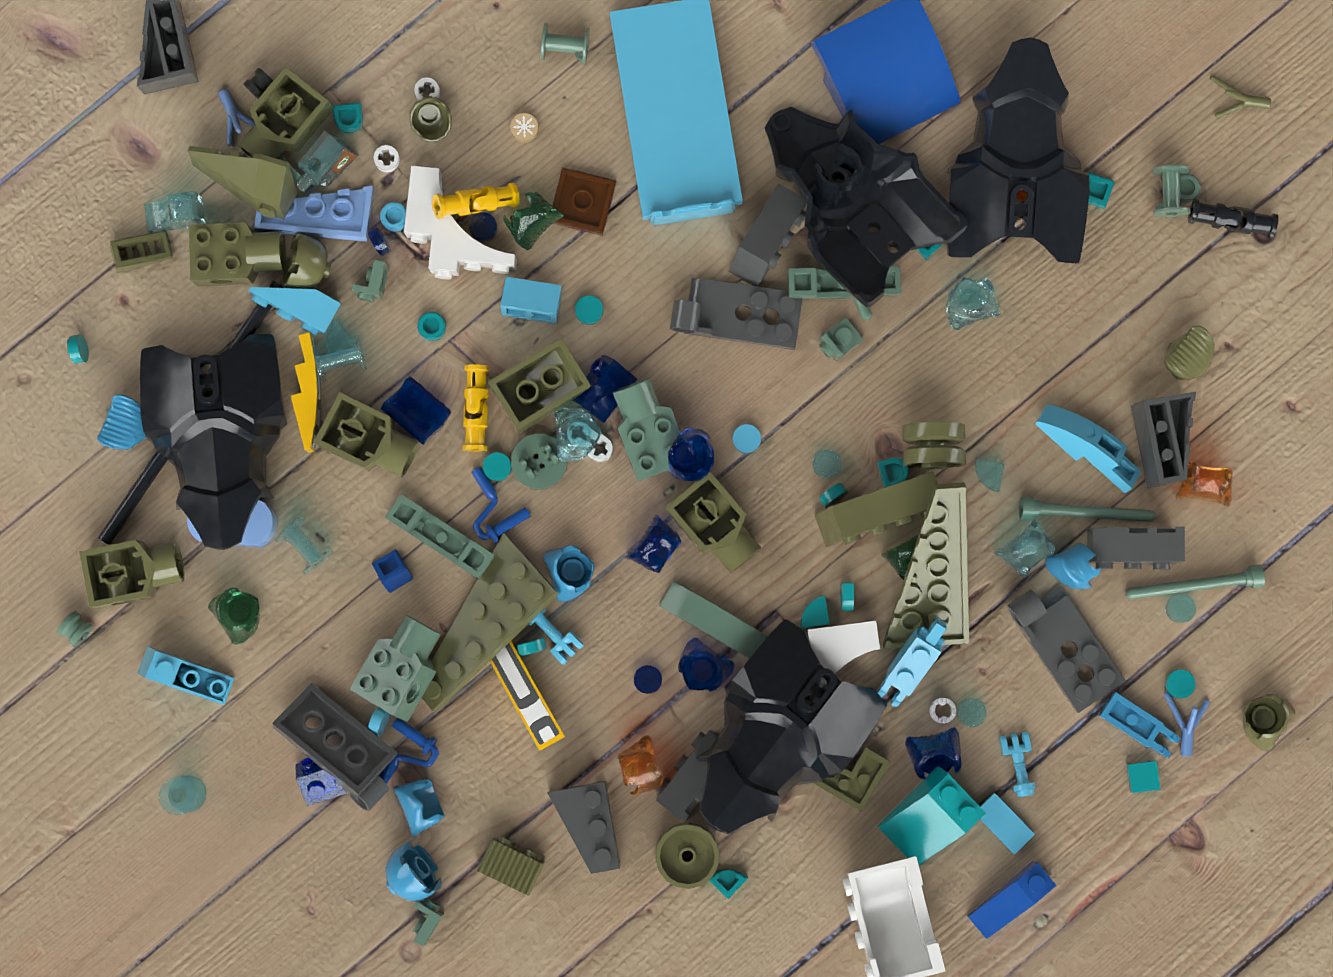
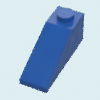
(1012, 899)

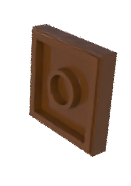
(583, 200)

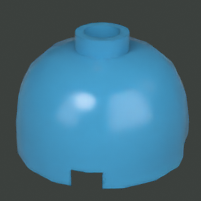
(411, 873)

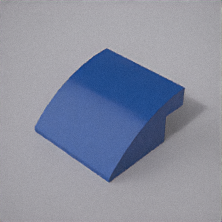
(887, 69)

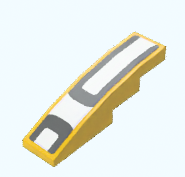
(308, 403)
(526, 697)

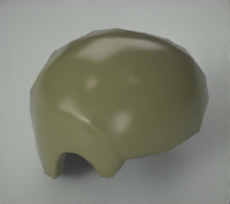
(430, 119)

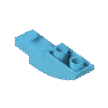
(1084, 438)

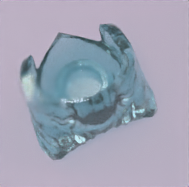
(971, 302)
(575, 433)
(1027, 549)

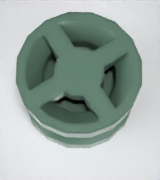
(75, 629)

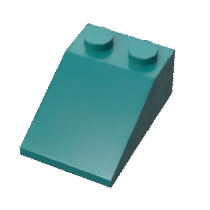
(931, 816)

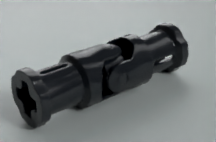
(1231, 216)

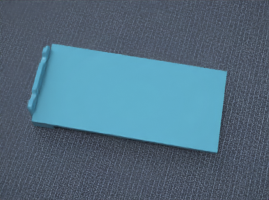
(676, 111)

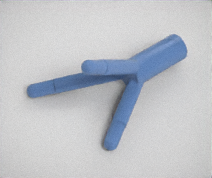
(232, 113)
(1187, 731)

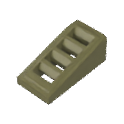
(143, 260)

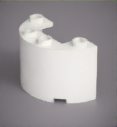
(893, 920)

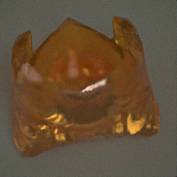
(1207, 484)
(640, 766)

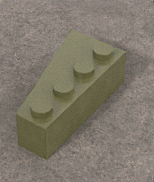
(876, 510)

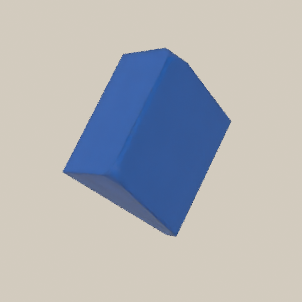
(392, 571)

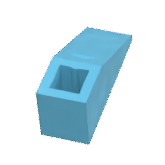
(305, 305)
(185, 675)

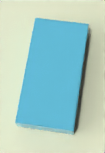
(1005, 824)

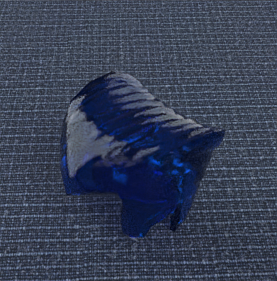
(691, 455)
(655, 545)
(703, 667)
(934, 751)

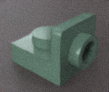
(376, 278)
(839, 340)
(426, 926)

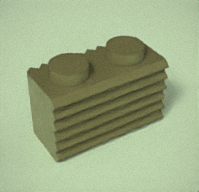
(511, 865)

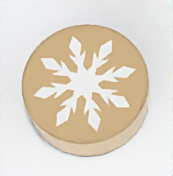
(524, 127)

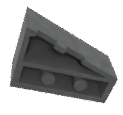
(165, 49)
(768, 235)
(1163, 437)
(1136, 547)
(689, 782)
(590, 824)

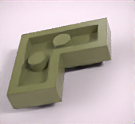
(860, 783)

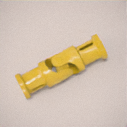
(475, 200)
(475, 404)

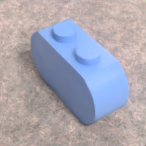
(259, 530)

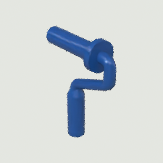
(501, 527)
(417, 737)

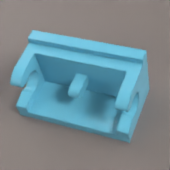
(531, 300)

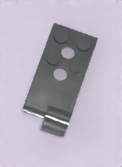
(713, 308)
(1046, 627)
(354, 761)

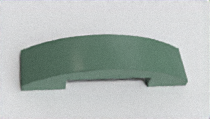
(819, 284)
(440, 536)
(712, 620)

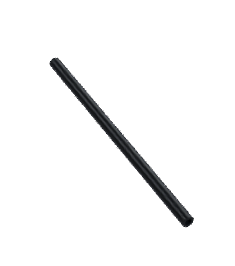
(158, 461)

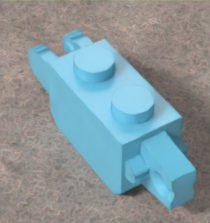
(913, 661)

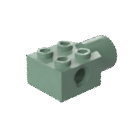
(645, 428)
(398, 669)

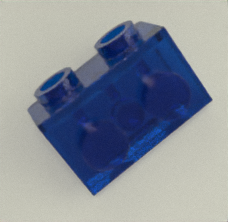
(604, 377)
(416, 410)
(316, 783)

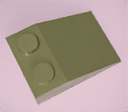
(539, 385)

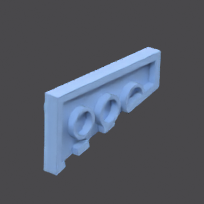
(330, 215)

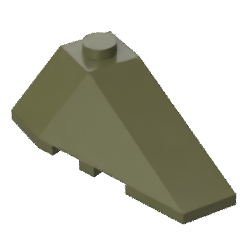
(258, 181)

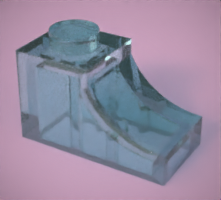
(174, 212)

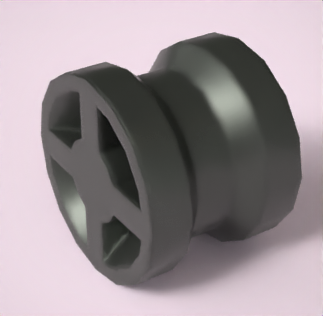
(258, 83)

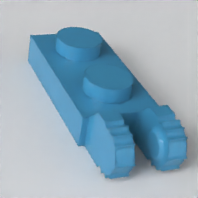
(1137, 723)

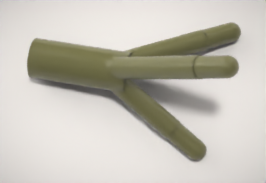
(1246, 100)

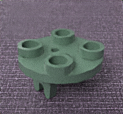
(528, 469)

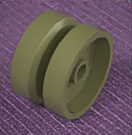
(934, 443)
(680, 871)

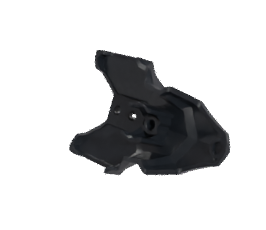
(1018, 149)
(855, 187)
(217, 439)
(775, 737)

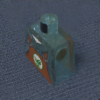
(329, 153)

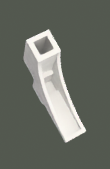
(449, 242)
(841, 644)

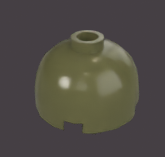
(306, 264)

